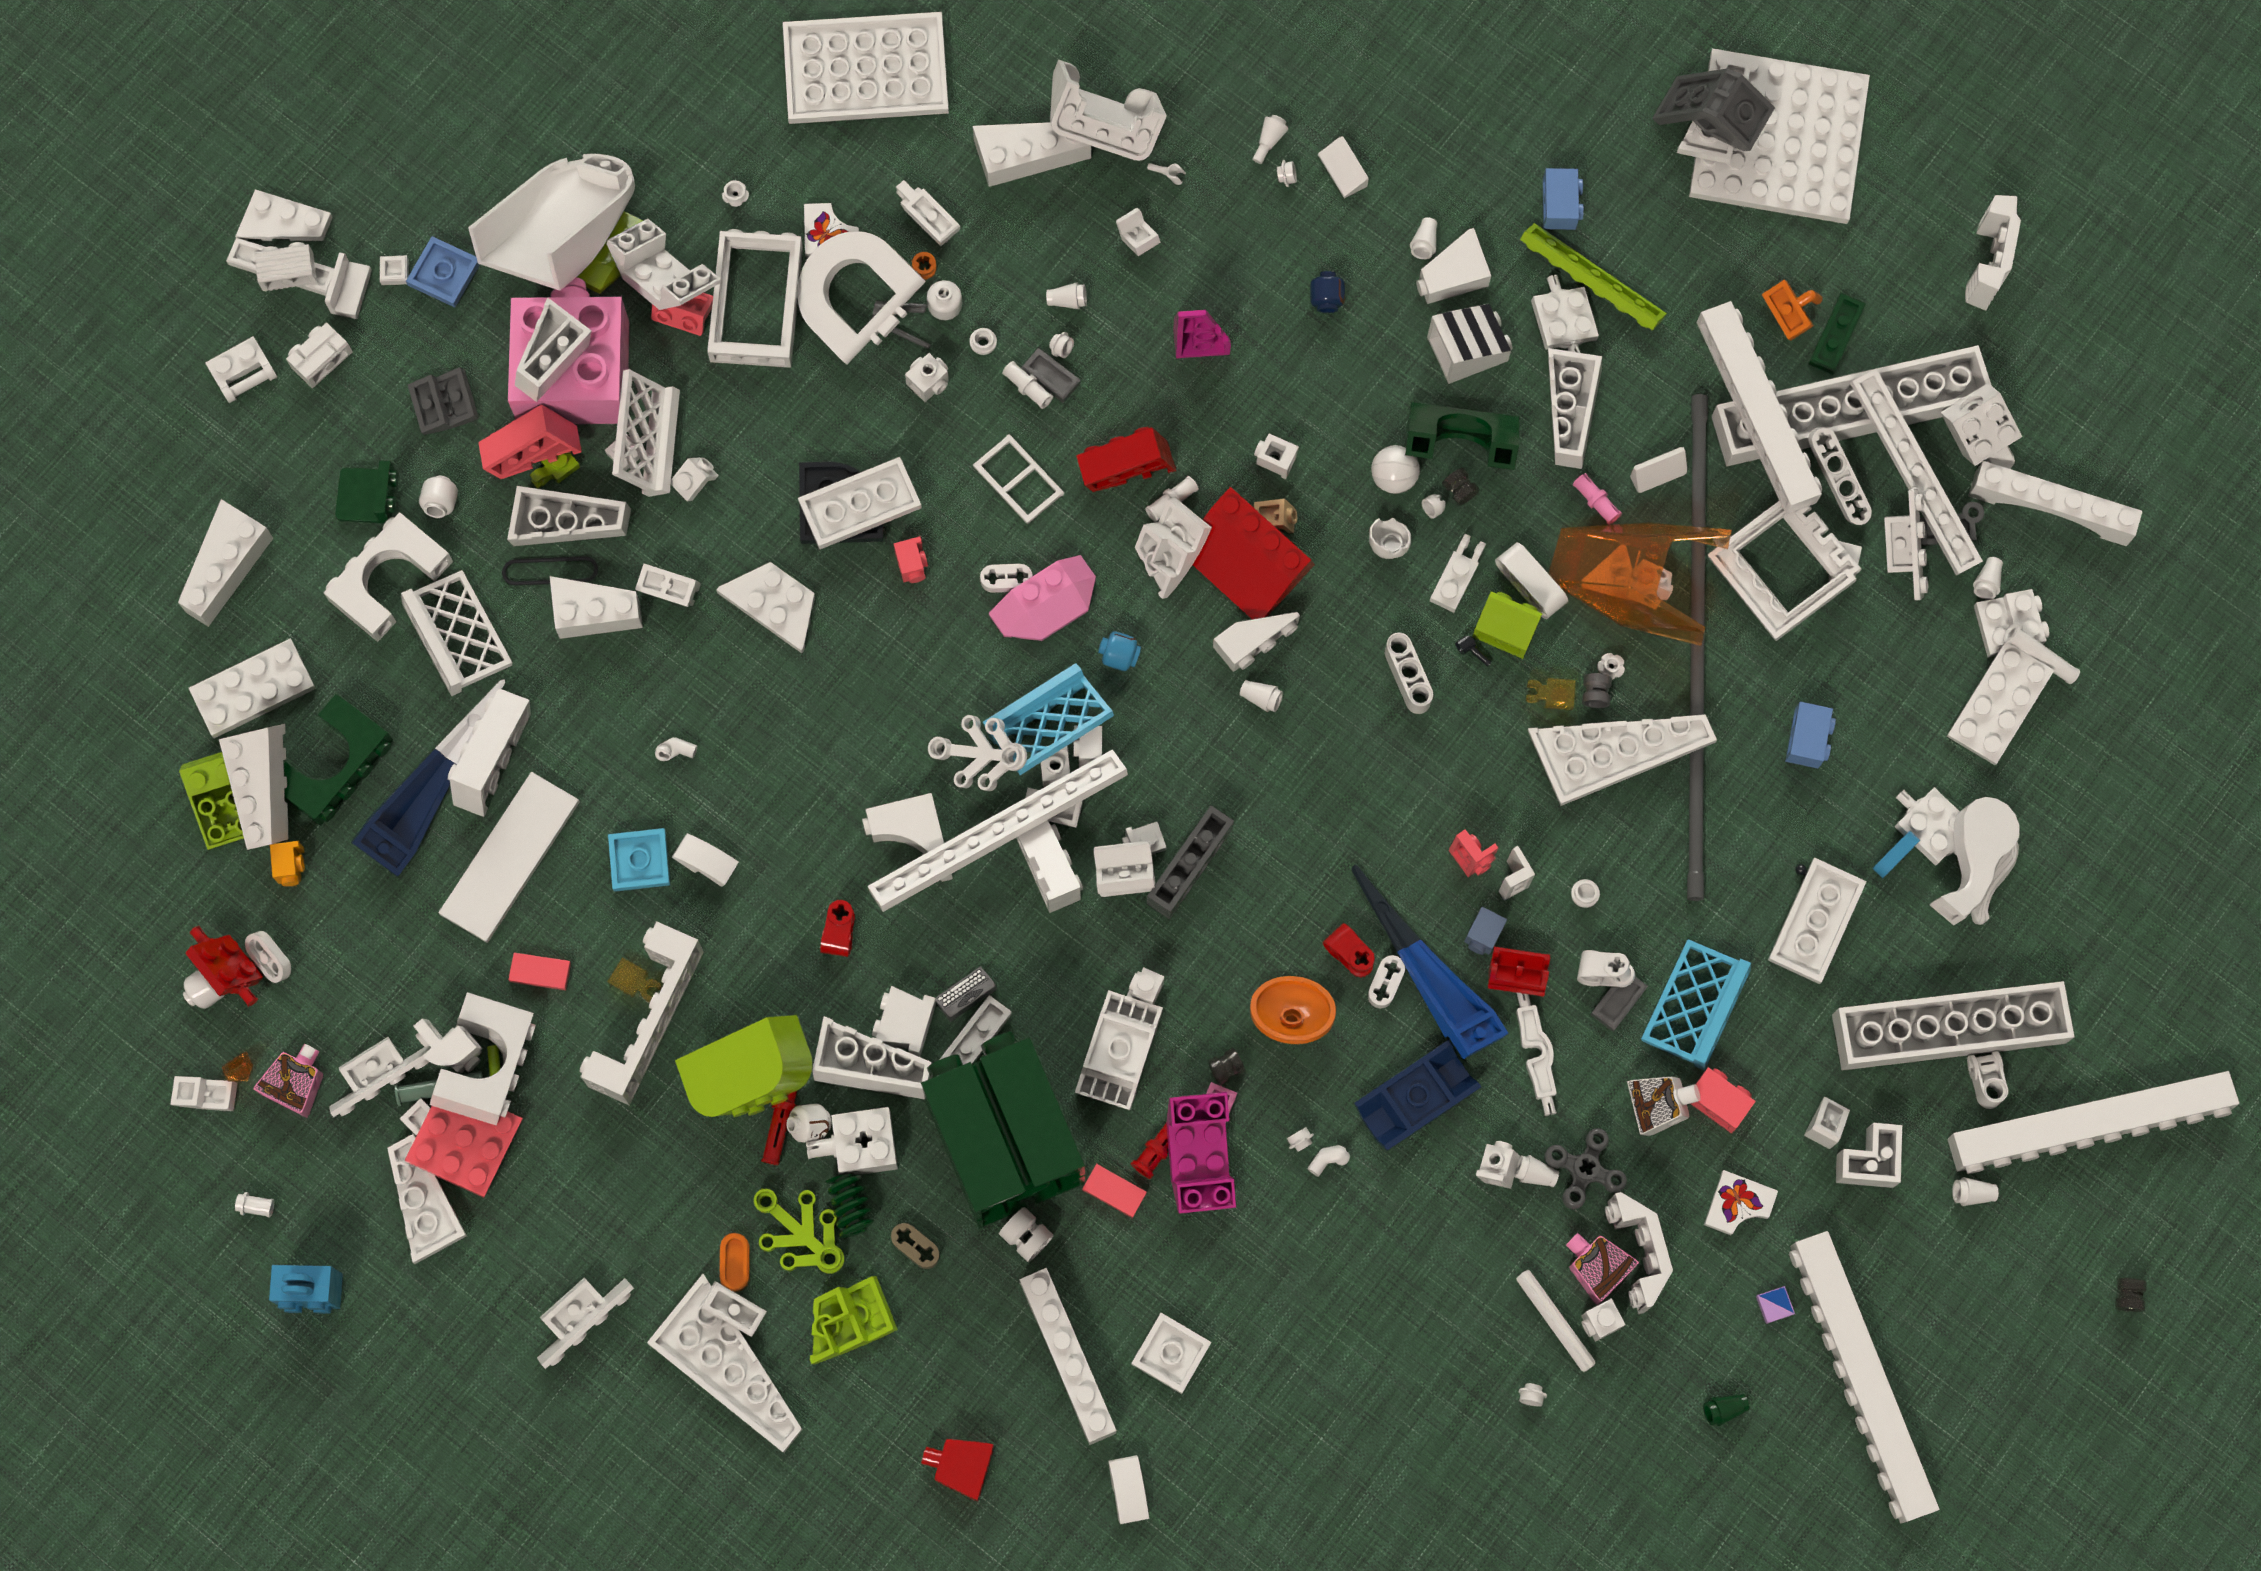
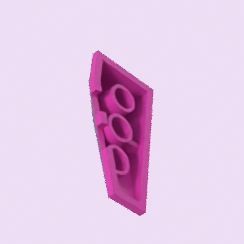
(1199, 335)

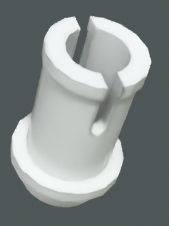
(254, 1205)

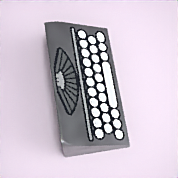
(965, 994)

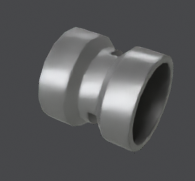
(1596, 690)

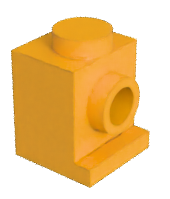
(287, 862)

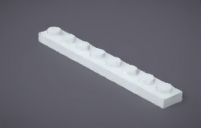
(1916, 471)

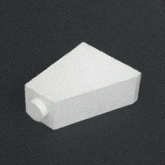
(1455, 270)

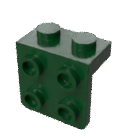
(367, 493)

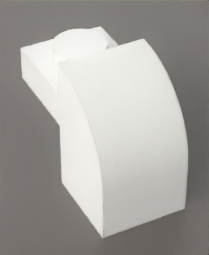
(448, 1051)

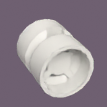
(1018, 1228)

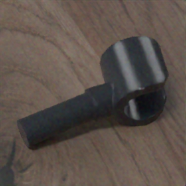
(1468, 644)

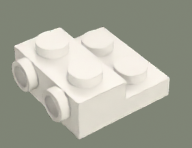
(1999, 614)

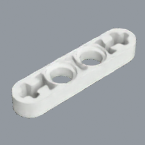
(1842, 474)

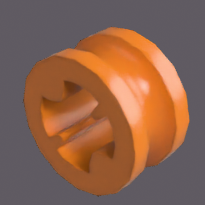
(921, 257)

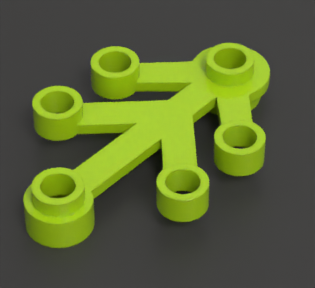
(802, 1233)

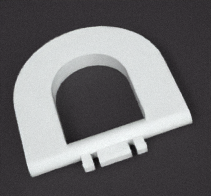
(816, 280)

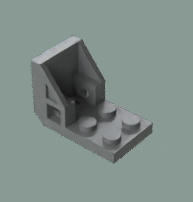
(1720, 104)

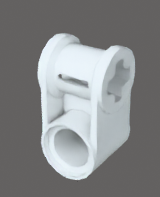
(1605, 969)
(1988, 1073)

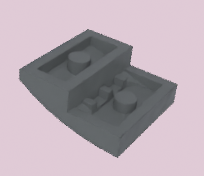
(443, 401)

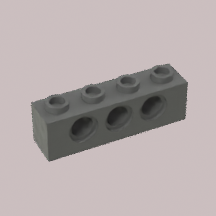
(1190, 862)

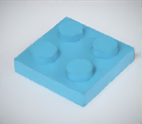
(639, 859)

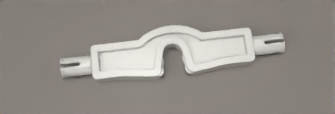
(1538, 1067)

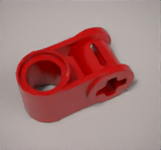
(837, 934)
(1347, 947)

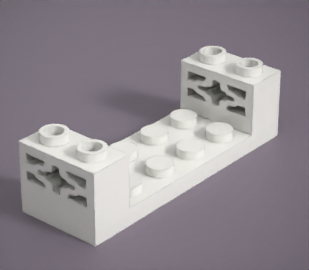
(681, 956)

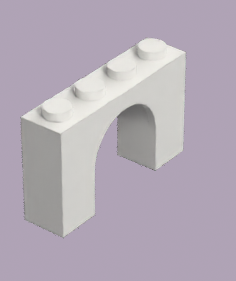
(396, 541)
(486, 1097)

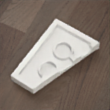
(280, 218)

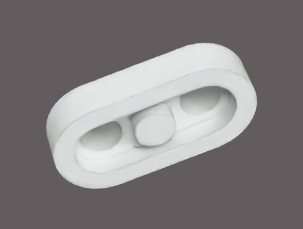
(268, 956)

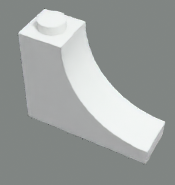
(908, 822)

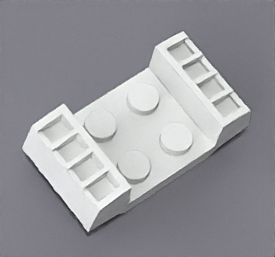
(2003, 225)
(1119, 1050)

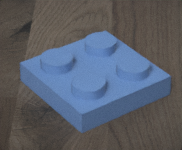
(443, 271)

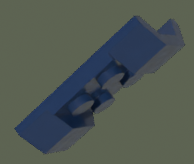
(1416, 1096)

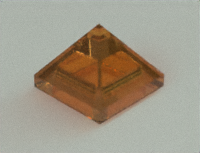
(238, 1068)

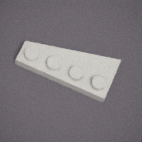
(1698, 143)
(425, 1207)

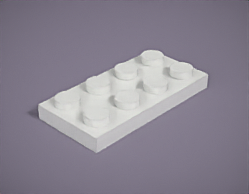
(859, 503)
(252, 688)
(2000, 703)
(1817, 920)

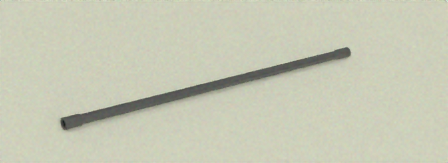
(1699, 417)

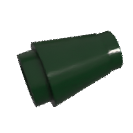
(1723, 1409)

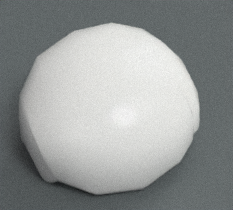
(1389, 538)

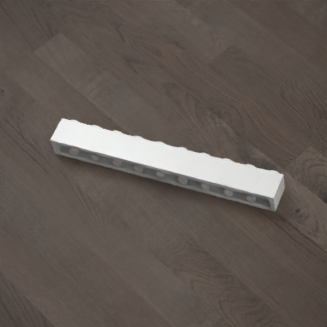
(2092, 1122)
(1864, 1378)

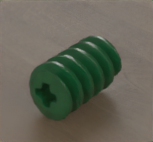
(850, 1204)

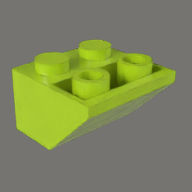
(1507, 624)

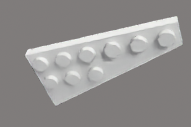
(1602, 754)
(724, 1366)

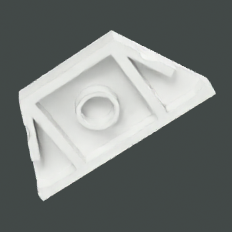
(774, 602)

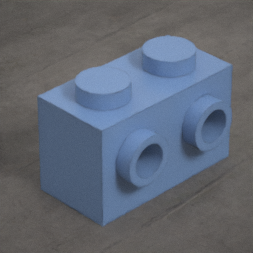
(1561, 199)
(1810, 735)

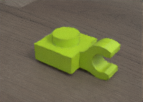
(558, 470)

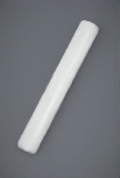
(1555, 1320)

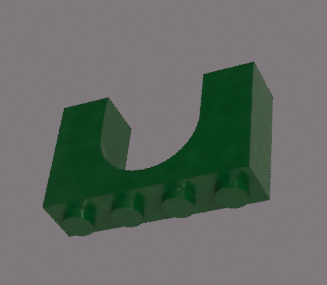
(1493, 431)
(366, 743)

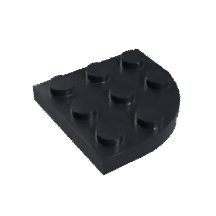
(822, 474)

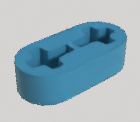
(1896, 854)

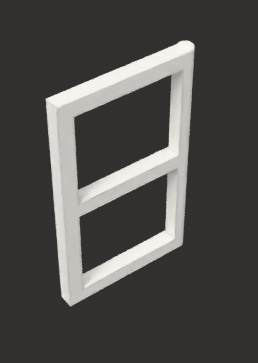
(1003, 491)

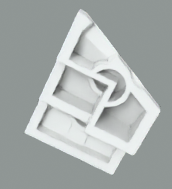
(1171, 545)

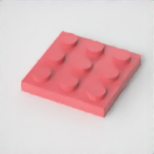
(462, 1148)

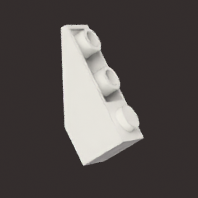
(1248, 638)

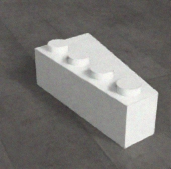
(1024, 150)
(1573, 394)
(560, 517)
(488, 751)
(258, 784)

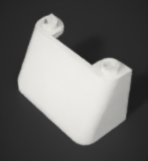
(1102, 122)

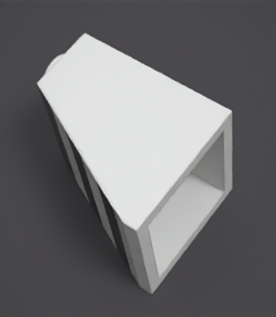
(1468, 341)

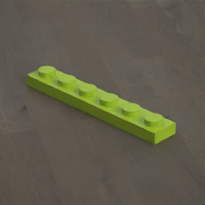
(1593, 276)

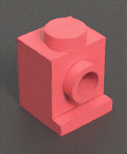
(910, 560)

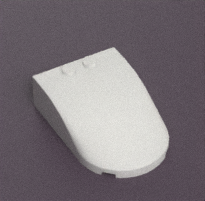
(555, 220)

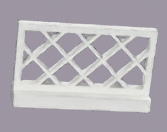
(658, 434)
(438, 647)

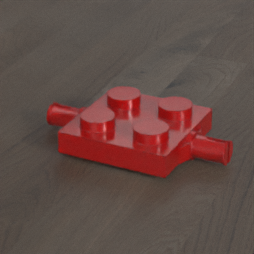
(224, 965)

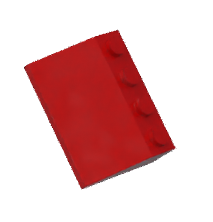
(1249, 557)

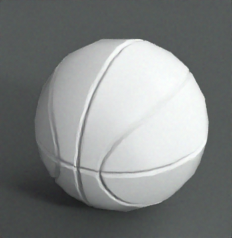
(1395, 470)

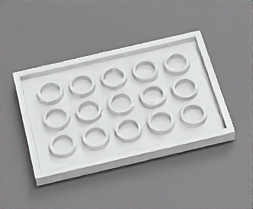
(865, 67)

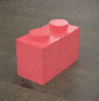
(1722, 1100)

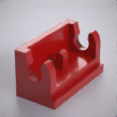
(1518, 971)

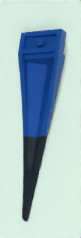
(1455, 1007)

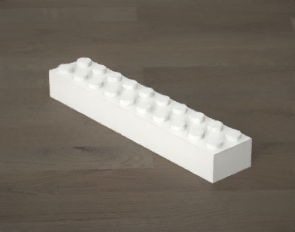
(1917, 386)

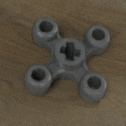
(1589, 1157)

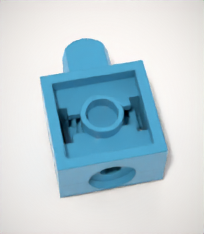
(305, 1287)

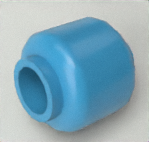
(1119, 651)

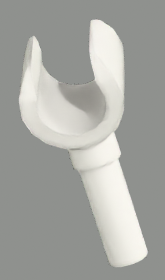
(1171, 171)

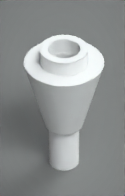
(1272, 132)

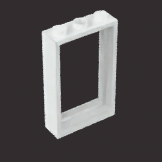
(755, 353)

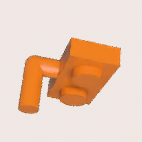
(1789, 308)

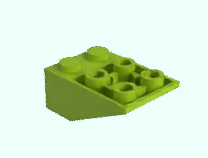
(212, 800)

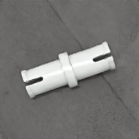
(1027, 385)
(1180, 492)

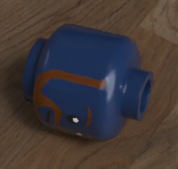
(1327, 292)

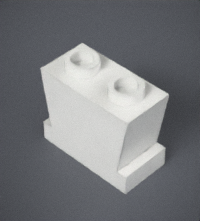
(904, 1020)

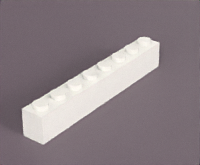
(1759, 407)

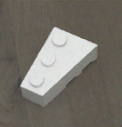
(551, 350)
(592, 608)
(1050, 866)

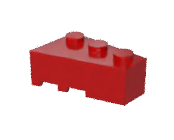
(1125, 458)

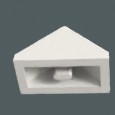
(1827, 1123)

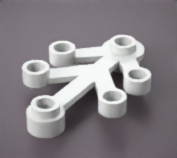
(983, 753)

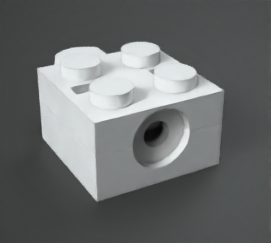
(1983, 427)

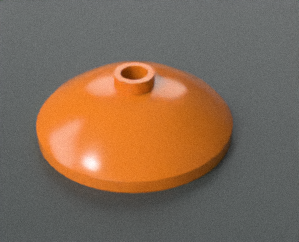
(1293, 1010)

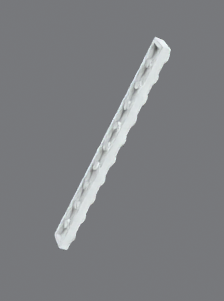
(997, 830)

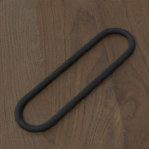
(555, 559)

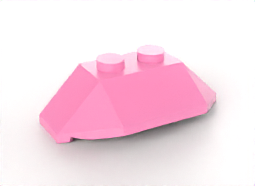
(1046, 601)

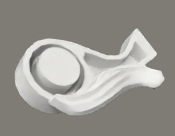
(1986, 853)

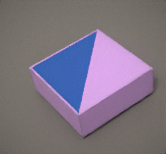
(1775, 1305)

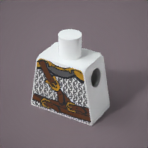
(1661, 1102)

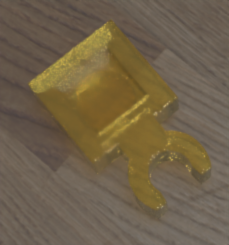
(1556, 693)
(631, 978)

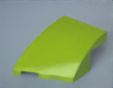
(849, 1319)

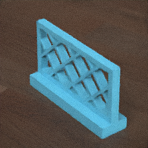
(1037, 706)
(1719, 1014)

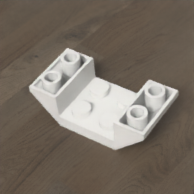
(654, 271)
(1627, 1212)

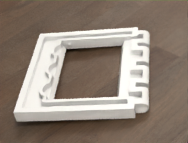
(1754, 590)

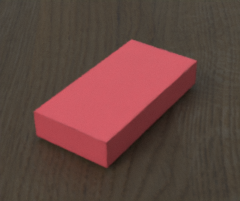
(539, 971)
(1114, 1191)

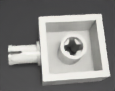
(844, 1144)

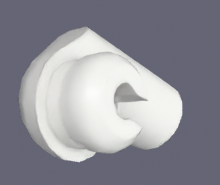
(674, 747)
(1328, 1155)

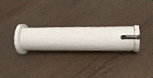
(2041, 653)

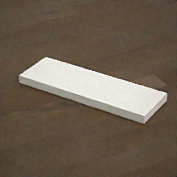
(509, 857)

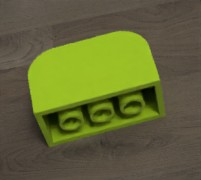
(747, 1068)

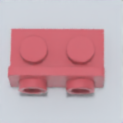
(688, 316)
(1469, 856)

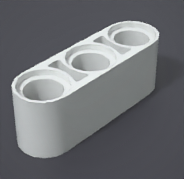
(1531, 580)
(1408, 660)

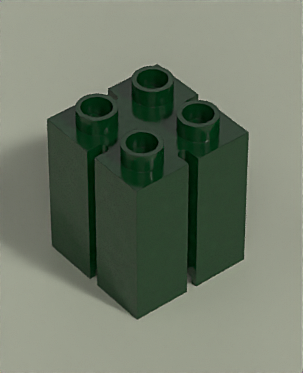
(1002, 1128)

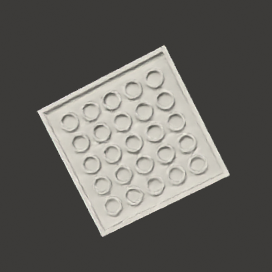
(1806, 149)

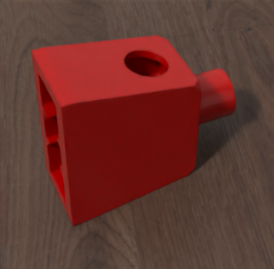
(960, 1465)

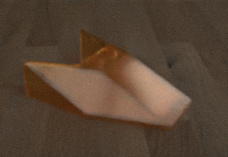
(1620, 572)

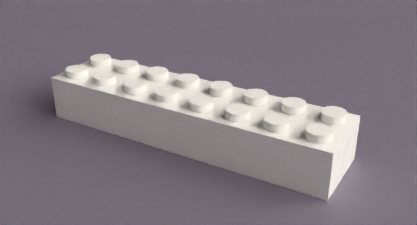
(1952, 1025)

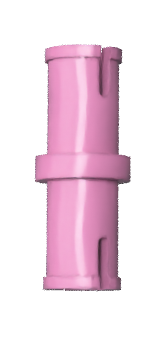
(1597, 498)

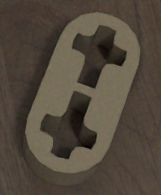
(910, 1251)

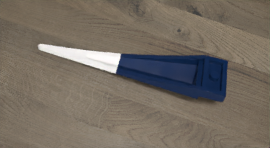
(403, 818)

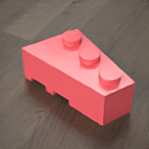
(528, 440)

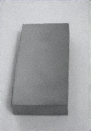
(1051, 375)
(1618, 1003)

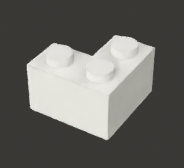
(1878, 1164)

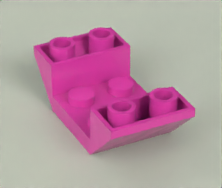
(1199, 1152)

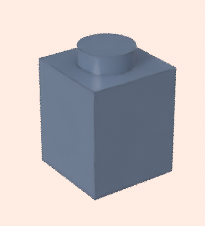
(1485, 931)

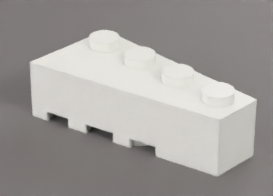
(223, 561)
(866, 1063)

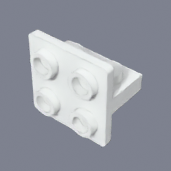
(1124, 868)

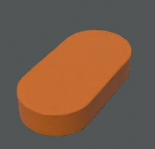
(734, 1262)

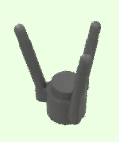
(908, 307)

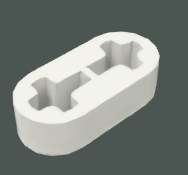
(1003, 571)
(1392, 984)

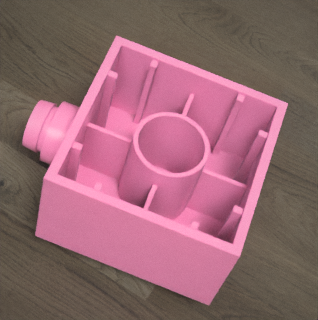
(592, 384)

